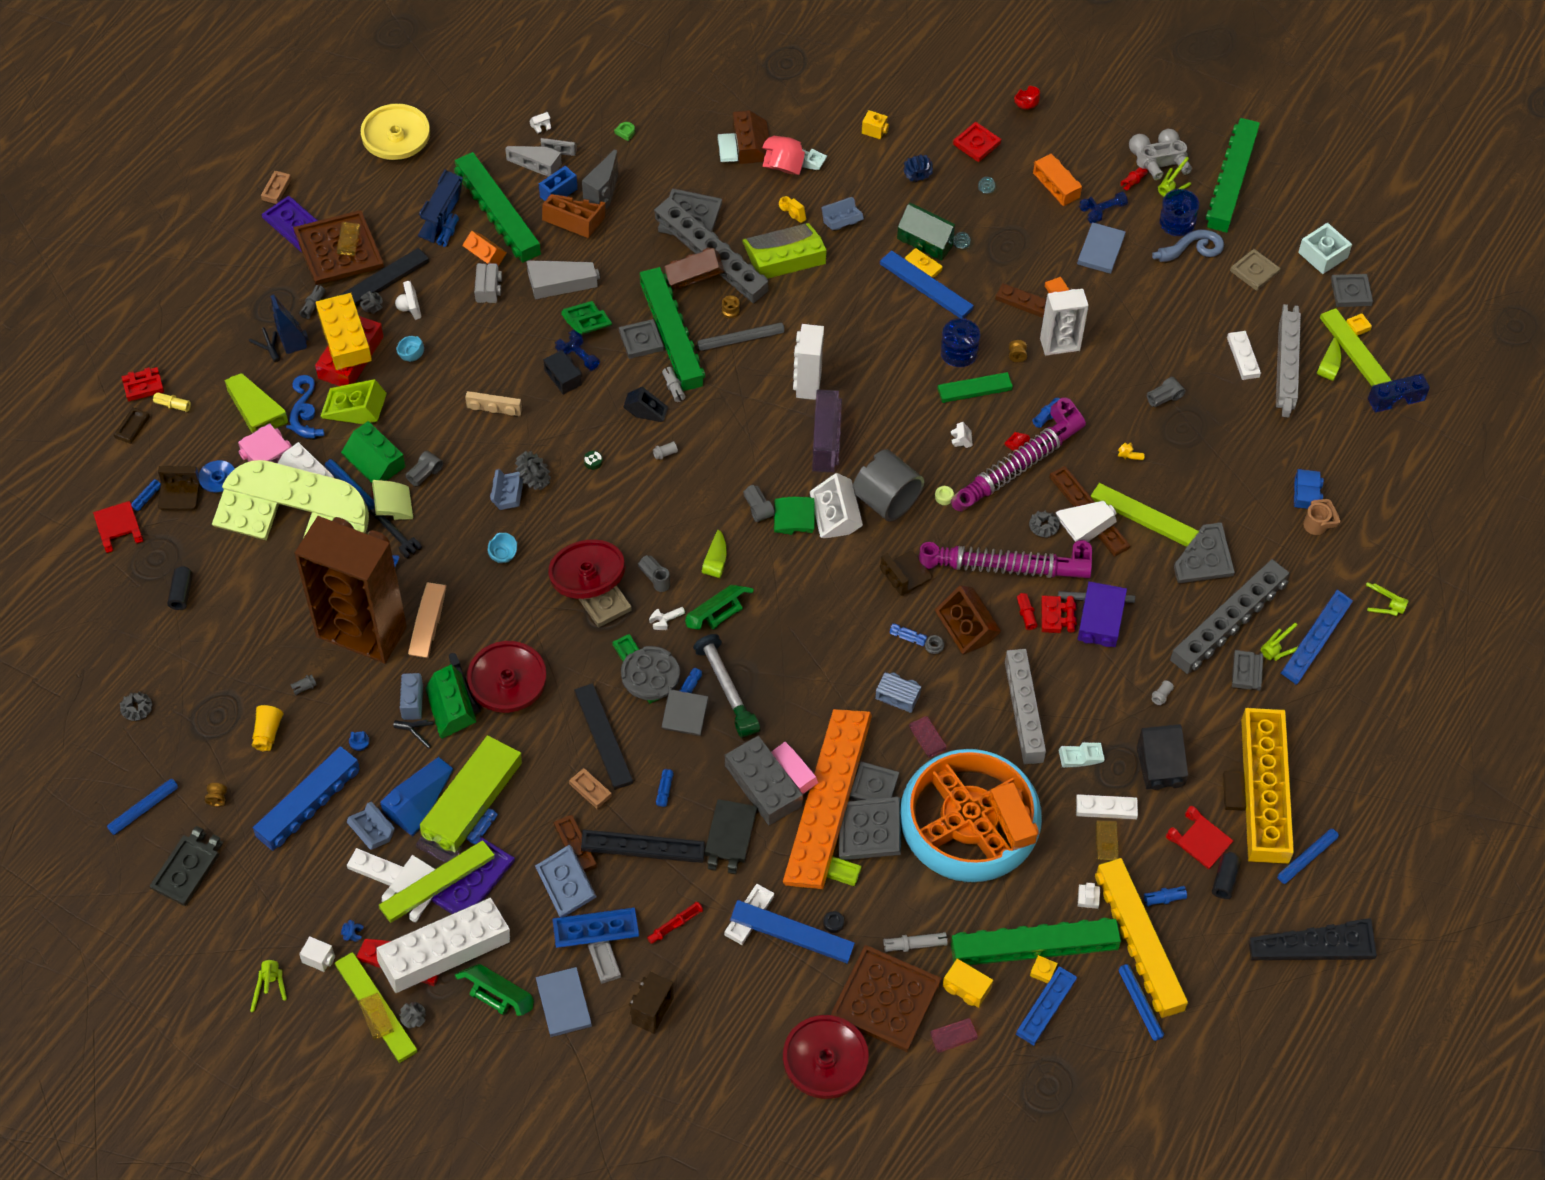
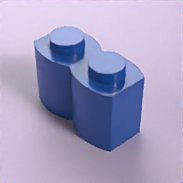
(1307, 488)

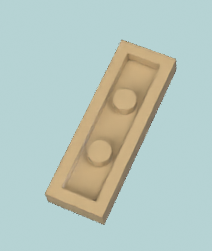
(493, 403)

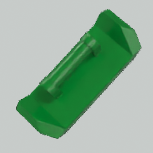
(705, 610)
(498, 986)

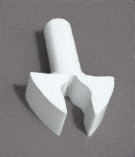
(662, 625)

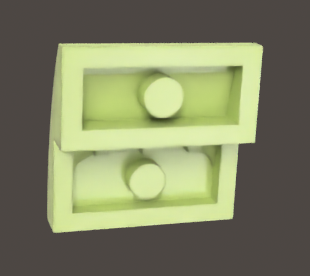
(392, 499)

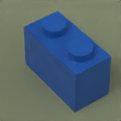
(559, 183)

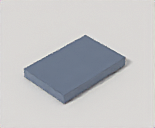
(1101, 248)
(565, 881)
(563, 1002)

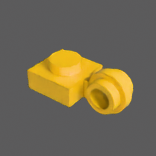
(795, 208)

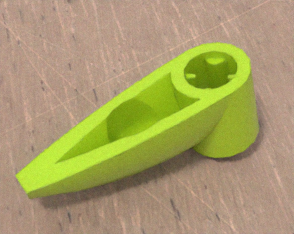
(1331, 361)
(716, 557)

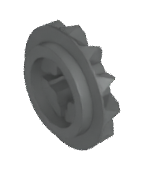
(1047, 529)
(144, 706)

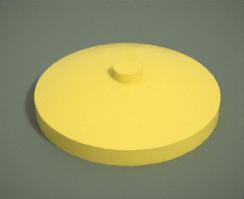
(395, 131)

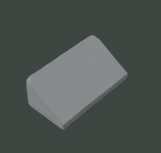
(563, 147)

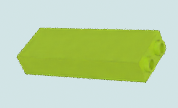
(470, 794)

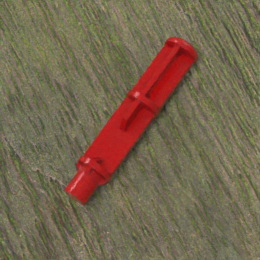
(675, 922)

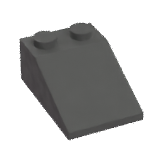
(601, 181)

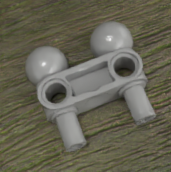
(1166, 152)

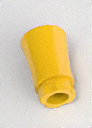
(266, 727)

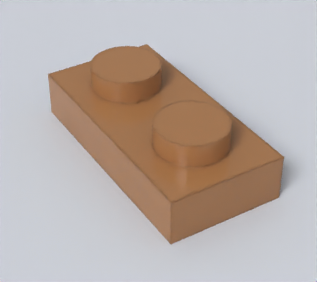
(276, 187)
(590, 788)

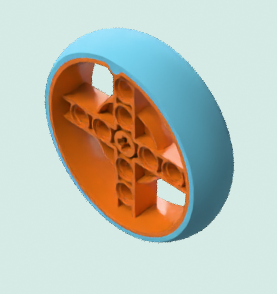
(925, 844)

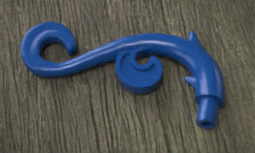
(301, 406)

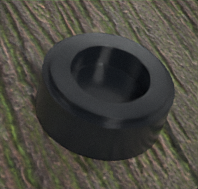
(833, 922)

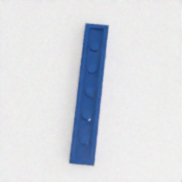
(926, 284)
(1316, 637)
(792, 931)

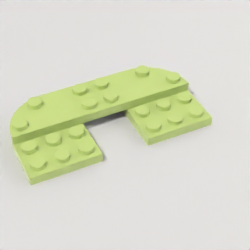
(259, 486)

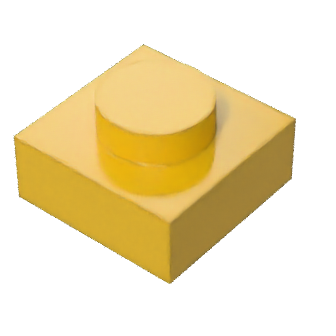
(1359, 324)
(1043, 969)

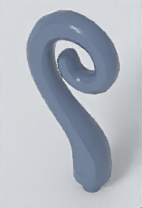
(1170, 253)

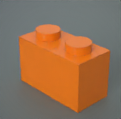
(484, 248)

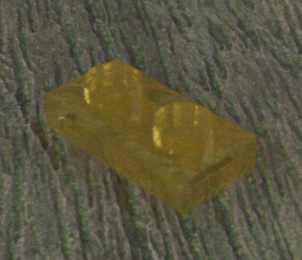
(348, 238)
(375, 1016)

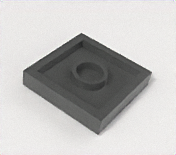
(1351, 290)
(641, 339)
(685, 712)
(873, 782)

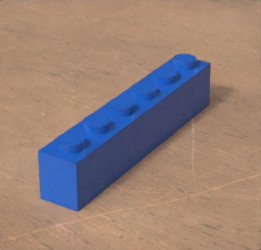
(306, 798)

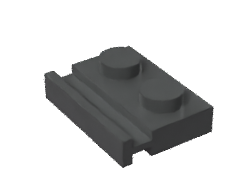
(1247, 670)

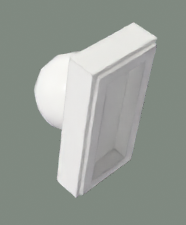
(409, 301)

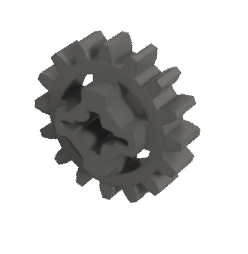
(533, 470)

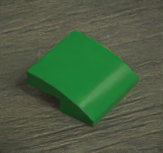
(585, 317)
(794, 515)

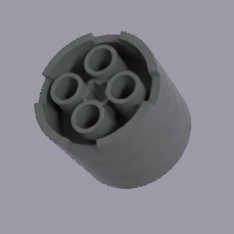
(888, 485)

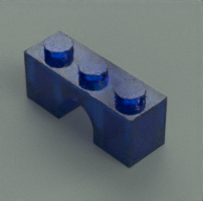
(1411, 388)

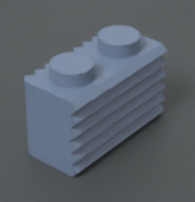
(898, 691)
(411, 696)

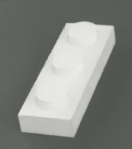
(1243, 355)
(1106, 807)
(373, 867)
(758, 897)

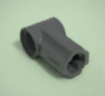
(1169, 390)
(427, 464)
(759, 506)
(655, 573)

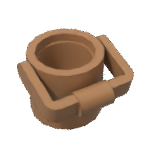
(1319, 516)

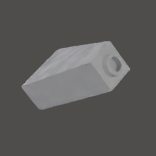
(560, 277)

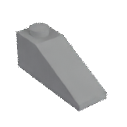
(538, 159)

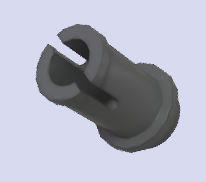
(305, 684)

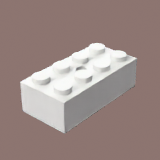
(1064, 321)
(808, 361)

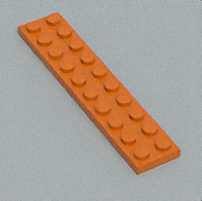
(827, 799)

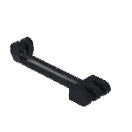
(406, 544)
(455, 662)

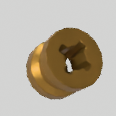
(730, 306)
(1018, 351)
(215, 794)

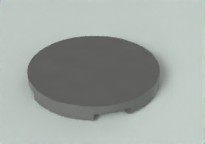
(650, 673)

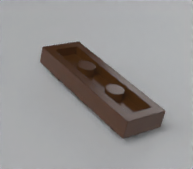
(1021, 300)
(571, 835)

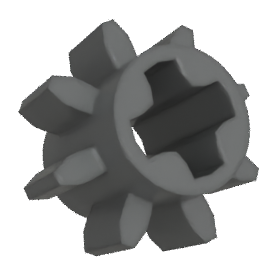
(371, 302)
(412, 1015)

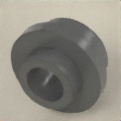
(934, 639)

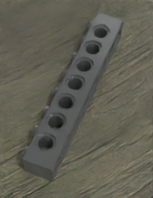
(738, 279)
(1258, 584)

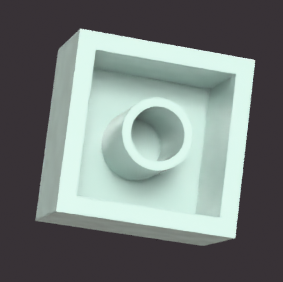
(1325, 248)

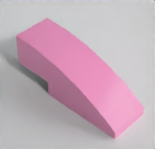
(795, 767)

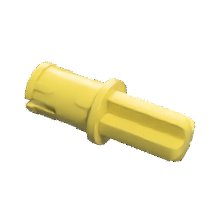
(172, 402)

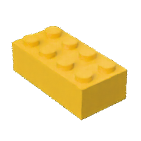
(343, 331)

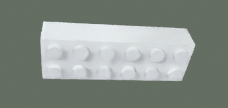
(443, 945)

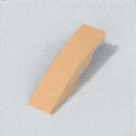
(427, 620)

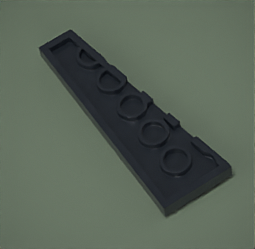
(1334, 942)

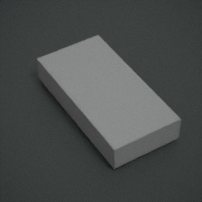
(604, 961)

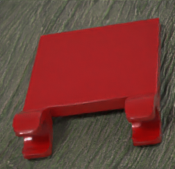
(116, 522)
(1202, 840)

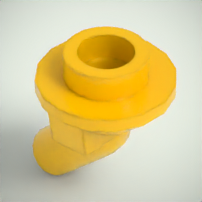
(1126, 452)

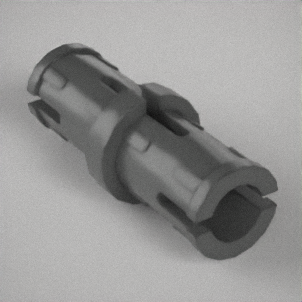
(310, 304)

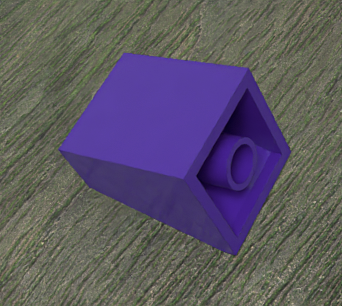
(1102, 614)

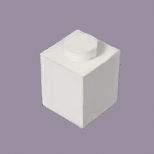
(317, 954)

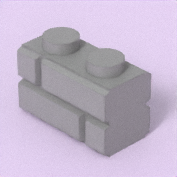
(487, 283)

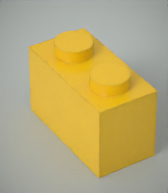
(967, 983)

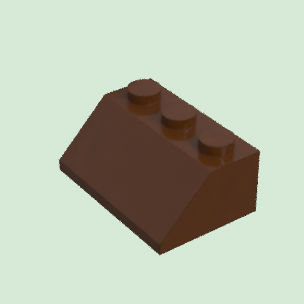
(750, 135)
(967, 619)

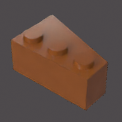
(573, 215)

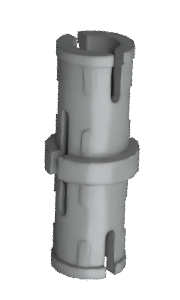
(673, 384)

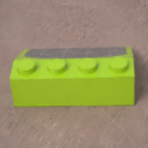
(786, 251)

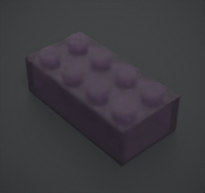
(826, 431)

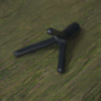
(271, 345)
(410, 726)

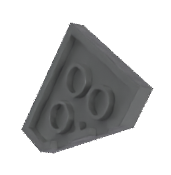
(1205, 556)

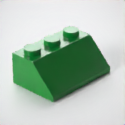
(373, 453)
(449, 701)

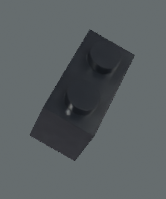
(562, 372)

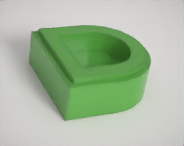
(625, 130)

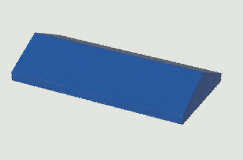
(595, 927)

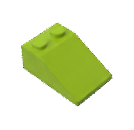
(354, 402)

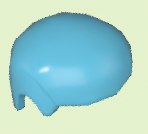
(410, 348)
(502, 548)

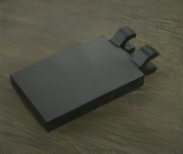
(730, 834)
(187, 867)

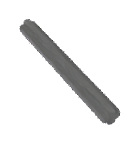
(740, 336)

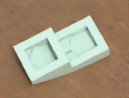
(727, 147)
(813, 159)
(1081, 755)

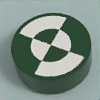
(593, 460)

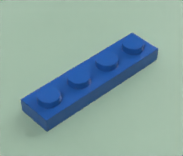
(1046, 1006)

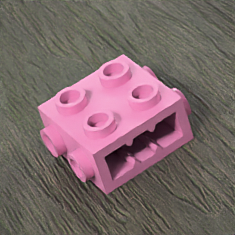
(264, 445)

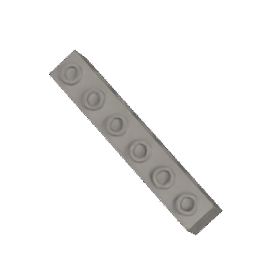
(1025, 706)

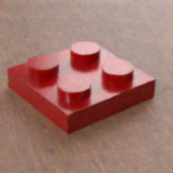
(977, 141)

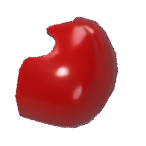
(1027, 99)

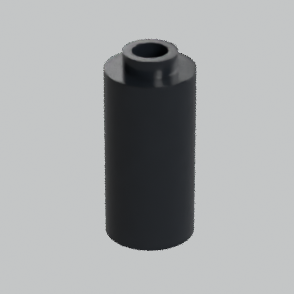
(180, 588)
(1226, 875)

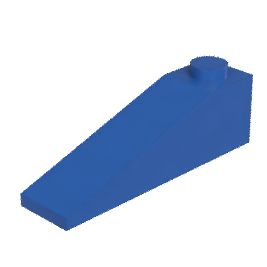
(416, 796)

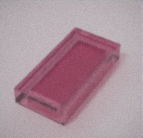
(927, 736)
(953, 1035)

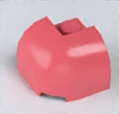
(783, 154)

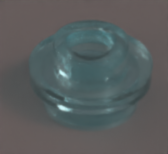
(986, 185)
(961, 240)

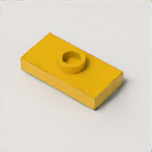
(924, 263)

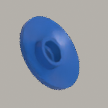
(211, 472)

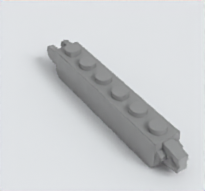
(1288, 360)

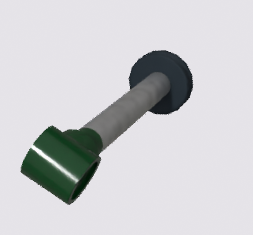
(745, 722)

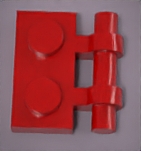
(138, 386)
(1051, 614)

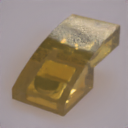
(1106, 840)

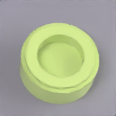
(944, 495)

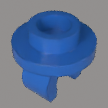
(359, 740)
(348, 931)

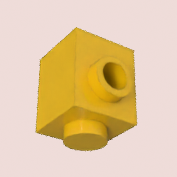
(875, 124)

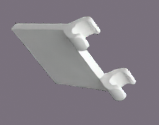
(411, 872)

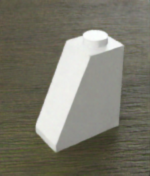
(1087, 520)

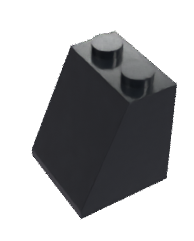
(1162, 757)

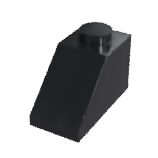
(645, 405)

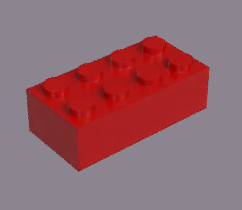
(325, 366)

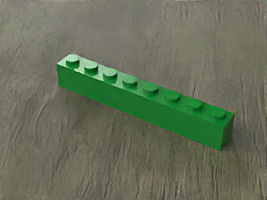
(1233, 175)
(497, 207)
(671, 329)
(1030, 942)

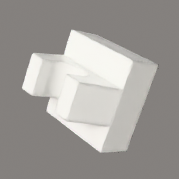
(542, 119)
(963, 435)
(1088, 895)

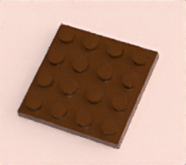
(320, 244)
(886, 998)

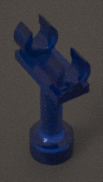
(1096, 213)
(591, 362)

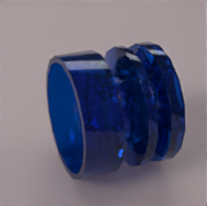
(1179, 212)
(960, 342)

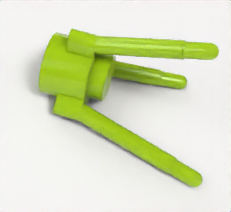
(1168, 184)
(1397, 603)
(1272, 648)
(268, 973)

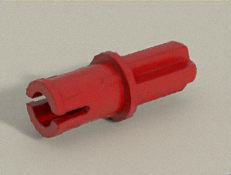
(1133, 178)
(1026, 611)

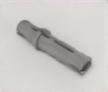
(912, 942)

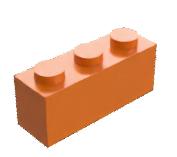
(1057, 179)
(1013, 816)

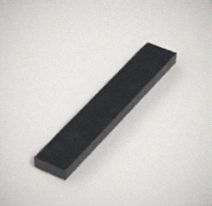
(388, 275)
(603, 736)
(642, 846)

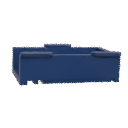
(440, 205)

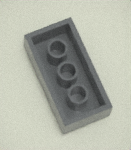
(763, 780)

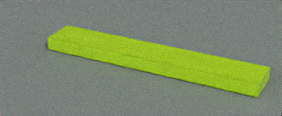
(1354, 347)
(1145, 515)
(436, 881)
(362, 987)

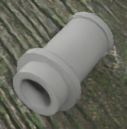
(665, 450)
(1159, 696)

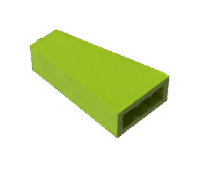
(254, 404)

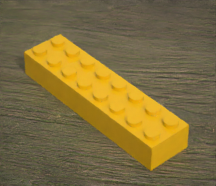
(1267, 786)

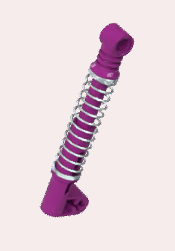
(1025, 456)
(1024, 563)

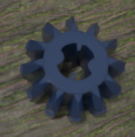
(918, 167)

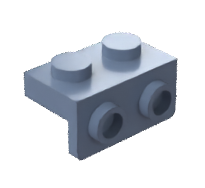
(841, 214)
(506, 490)
(371, 826)

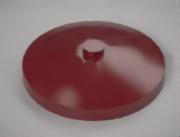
(586, 569)
(506, 676)
(825, 1056)

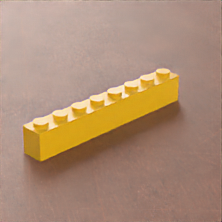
(1141, 938)

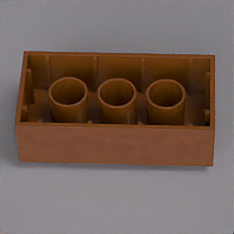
(351, 588)

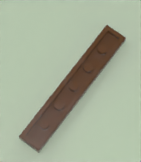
(1077, 497)

